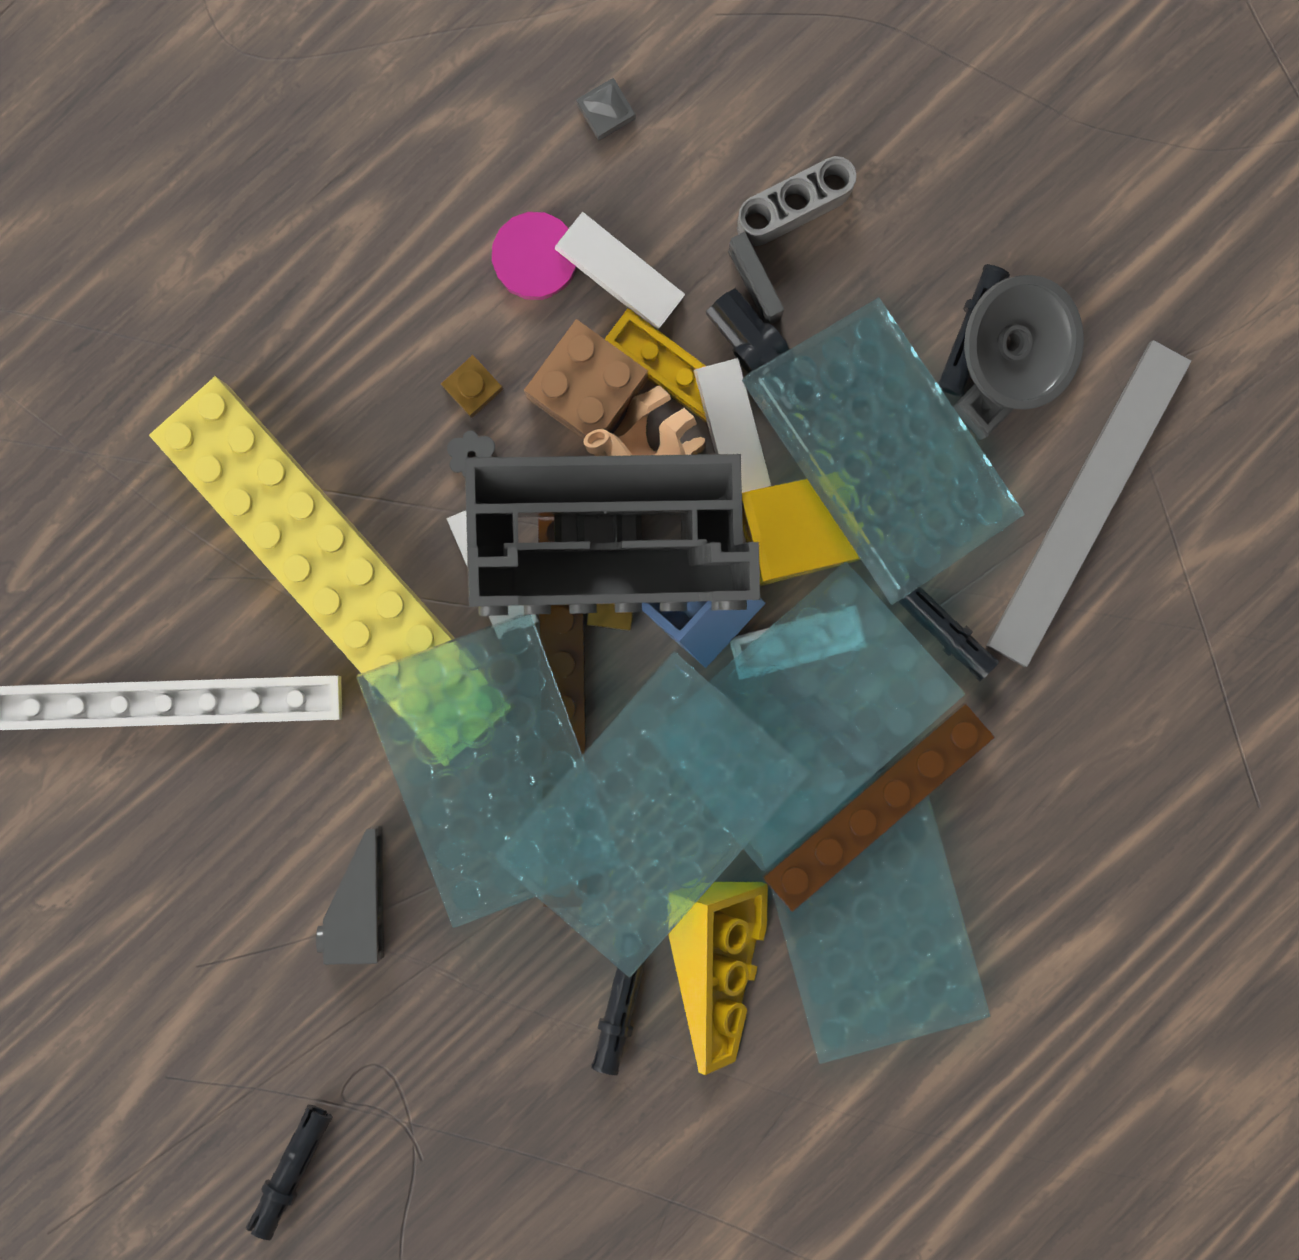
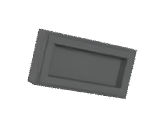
(755, 279)

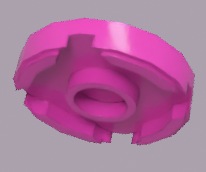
(527, 256)

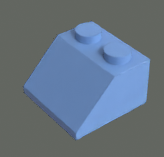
(700, 629)

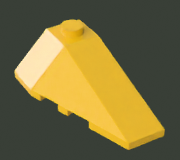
(713, 965)

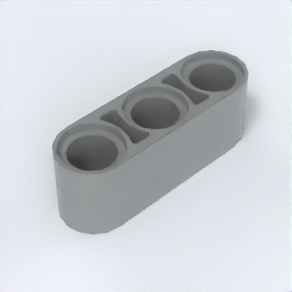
(807, 184)

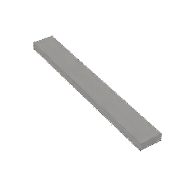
(1088, 503)

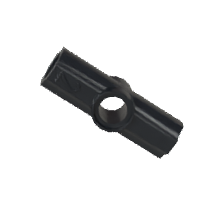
(745, 331)

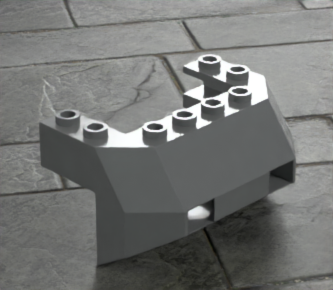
(599, 533)

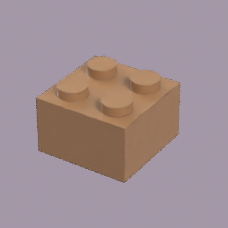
(586, 382)

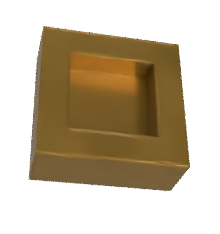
(472, 386)

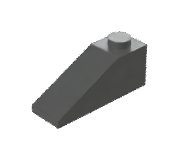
(354, 919)

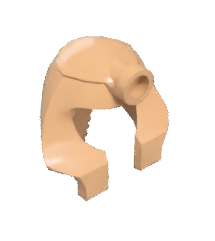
(631, 434)

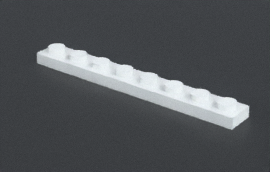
(170, 702)

